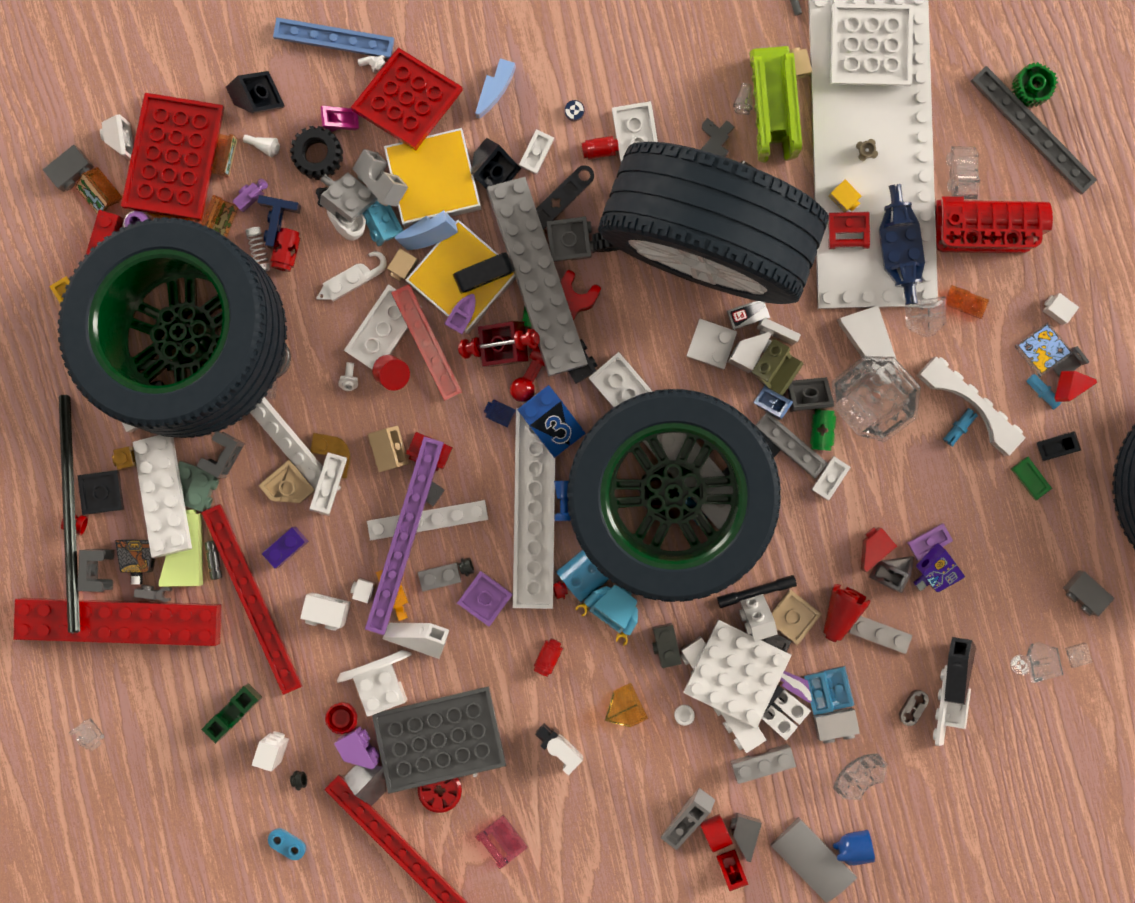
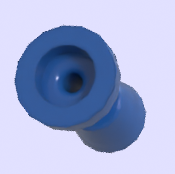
(561, 492)

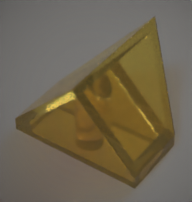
(625, 707)

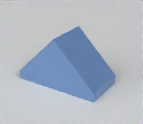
(773, 403)

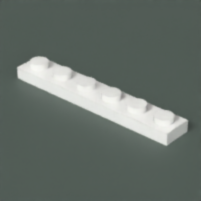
(288, 442)
(432, 519)

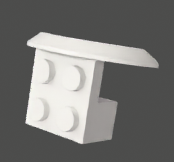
(378, 683)

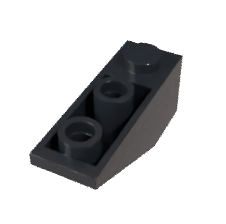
(959, 670)

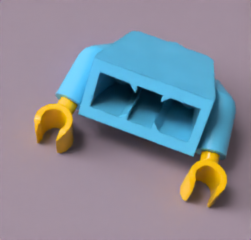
(615, 608)

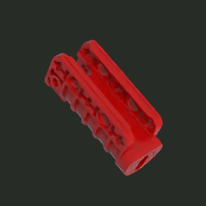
(990, 220)

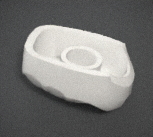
(348, 230)

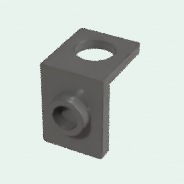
(1072, 362)

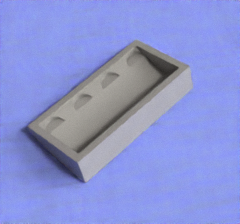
(813, 860)

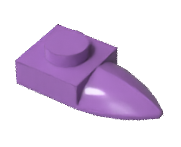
(461, 314)

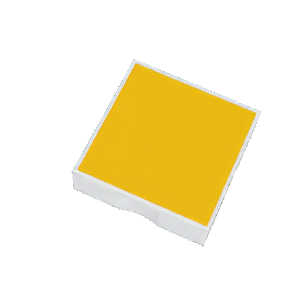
(435, 176)
(435, 278)

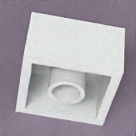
(325, 610)

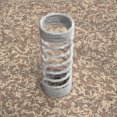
(255, 231)

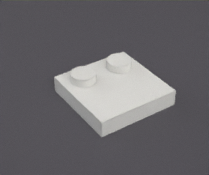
(778, 331)
(711, 344)

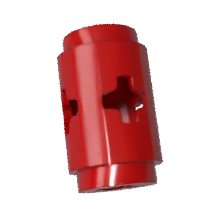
(282, 258)

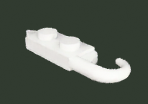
(351, 279)

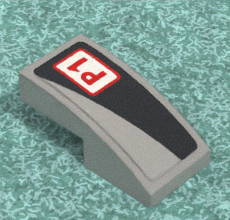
(747, 314)

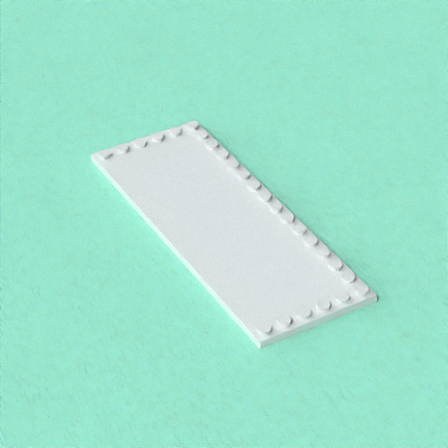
(903, 133)

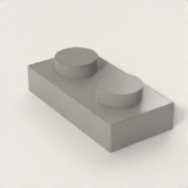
(439, 577)

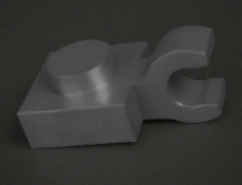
(147, 592)

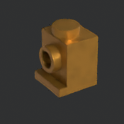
(124, 458)

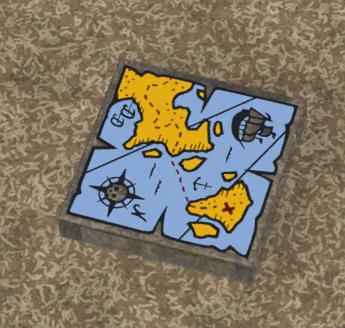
(1044, 349)

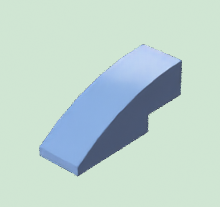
(495, 87)
(427, 232)

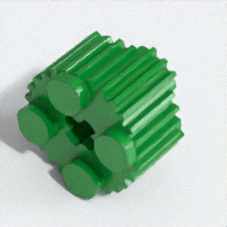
(1034, 75)

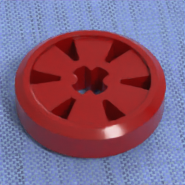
(441, 803)

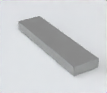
(791, 445)

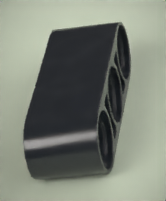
(483, 272)

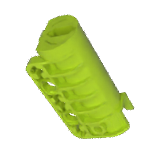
(776, 101)

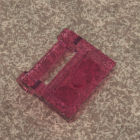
(506, 837)

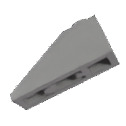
(688, 818)

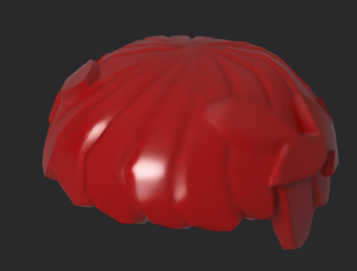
(341, 718)

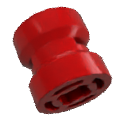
(81, 524)

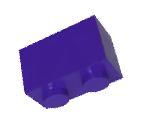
(285, 547)

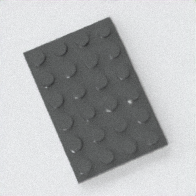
(439, 740)

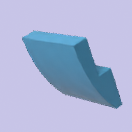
(829, 690)

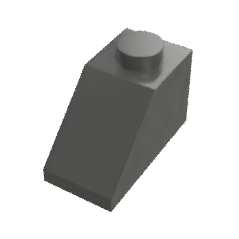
(745, 832)

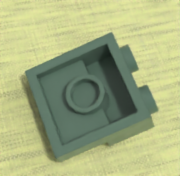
(197, 486)

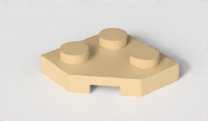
(287, 485)

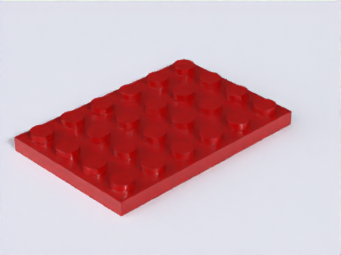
(172, 156)

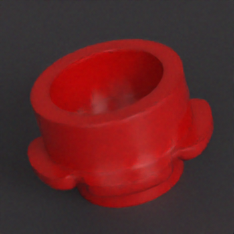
(560, 590)

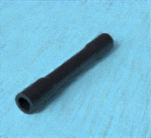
(778, 585)

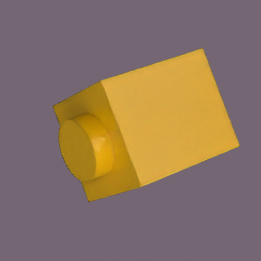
(845, 196)

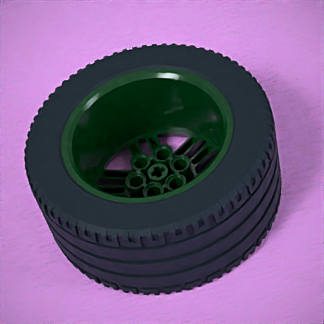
(112, 288)
(704, 566)

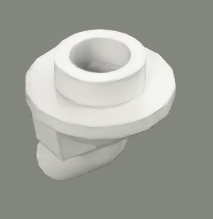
(375, 62)
(348, 382)

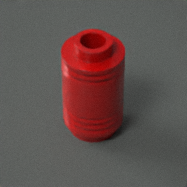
(600, 147)
(548, 657)

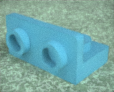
(382, 223)

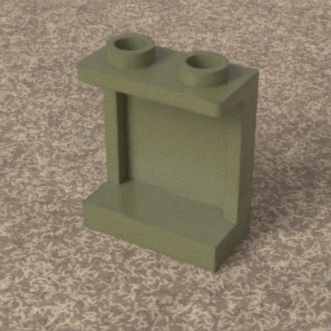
(777, 367)

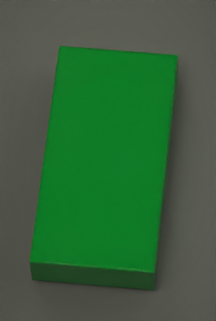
(1031, 478)

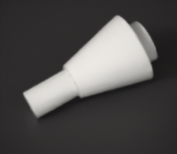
(267, 145)

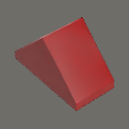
(1072, 385)
(732, 870)

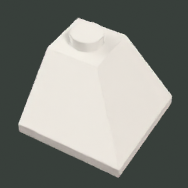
(118, 135)

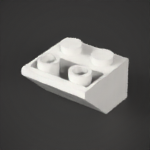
(748, 352)

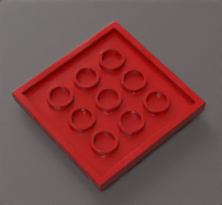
(407, 98)

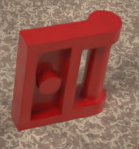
(849, 223)

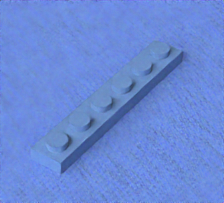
(333, 38)

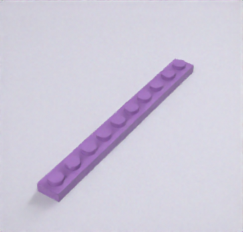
(404, 535)

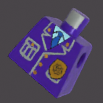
(937, 570)

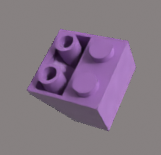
(357, 749)

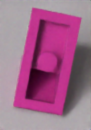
(339, 118)

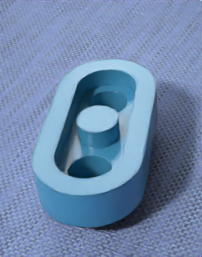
(287, 842)

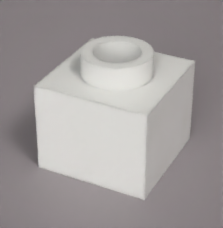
(362, 590)

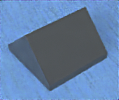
(810, 394)

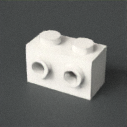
(758, 618)

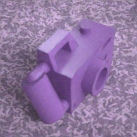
(250, 194)

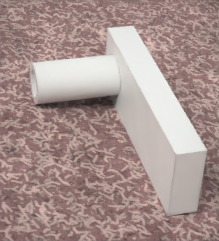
(328, 484)

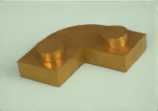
(325, 443)

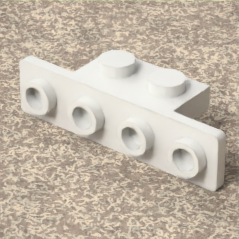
(949, 713)

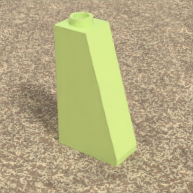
(186, 566)

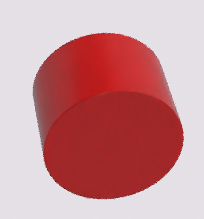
(391, 372)
(716, 833)

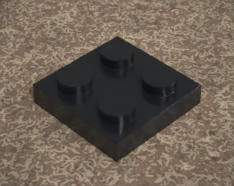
(100, 492)

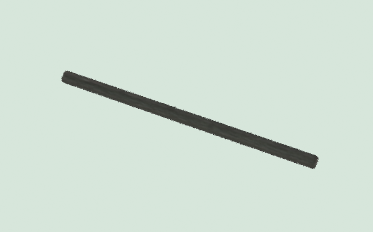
(69, 520)

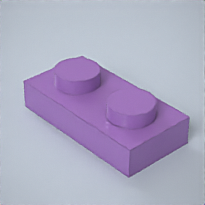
(925, 542)

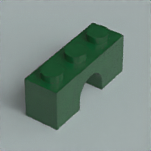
(232, 713)

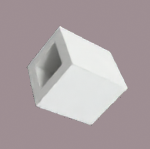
(1060, 308)

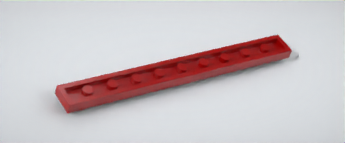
(251, 599)
(393, 843)

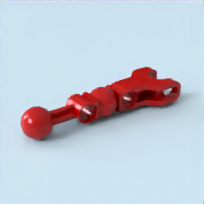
(522, 388)

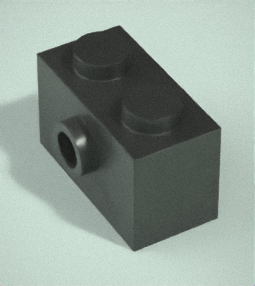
(666, 645)

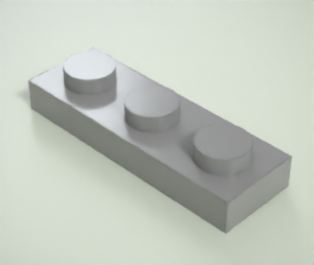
(881, 634)

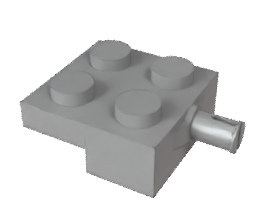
(346, 197)

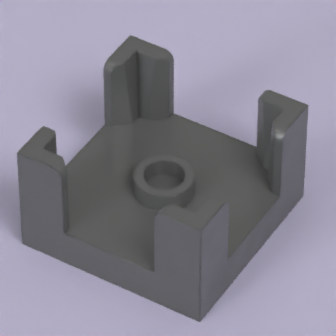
(226, 458)
(88, 570)

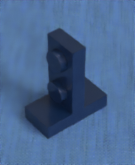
(275, 216)

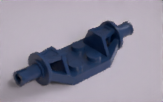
(902, 244)

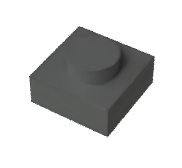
(434, 493)

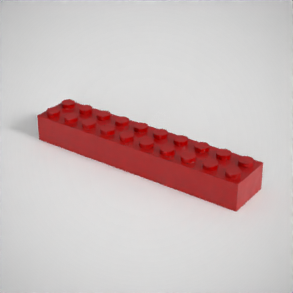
(119, 622)

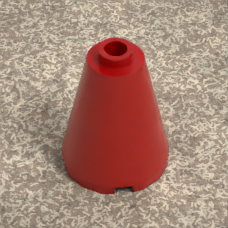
(843, 612)

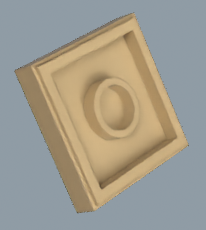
(794, 617)

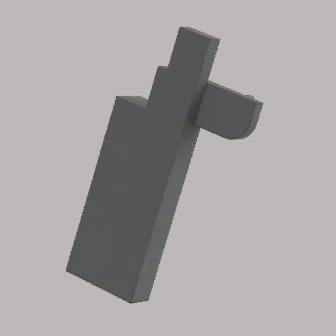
(718, 137)

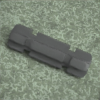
(213, 560)

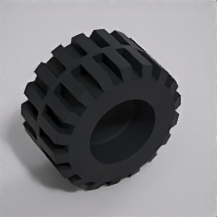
(308, 138)

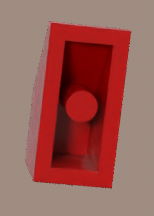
(875, 548)

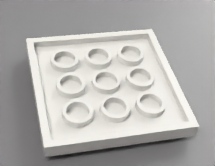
(871, 44)
(737, 673)

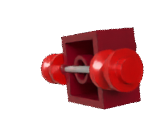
(500, 344)

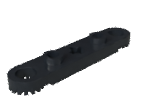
(566, 192)

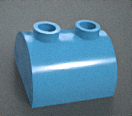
(581, 576)

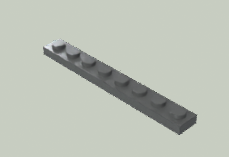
(1033, 130)

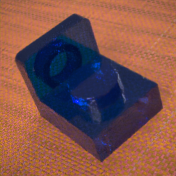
(499, 413)

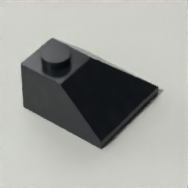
(255, 92)
(492, 164)

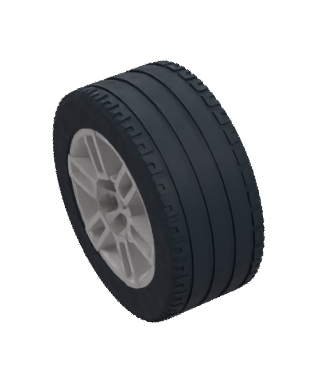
(713, 221)

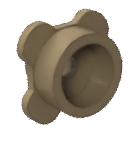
(870, 144)

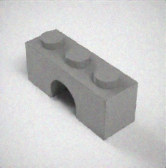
(385, 186)
(755, 767)

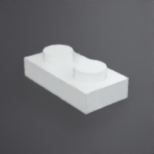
(536, 152)
(830, 478)

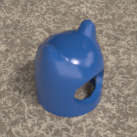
(855, 848)

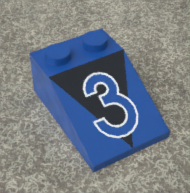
(551, 421)

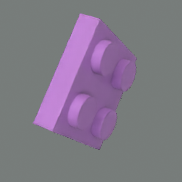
(484, 598)

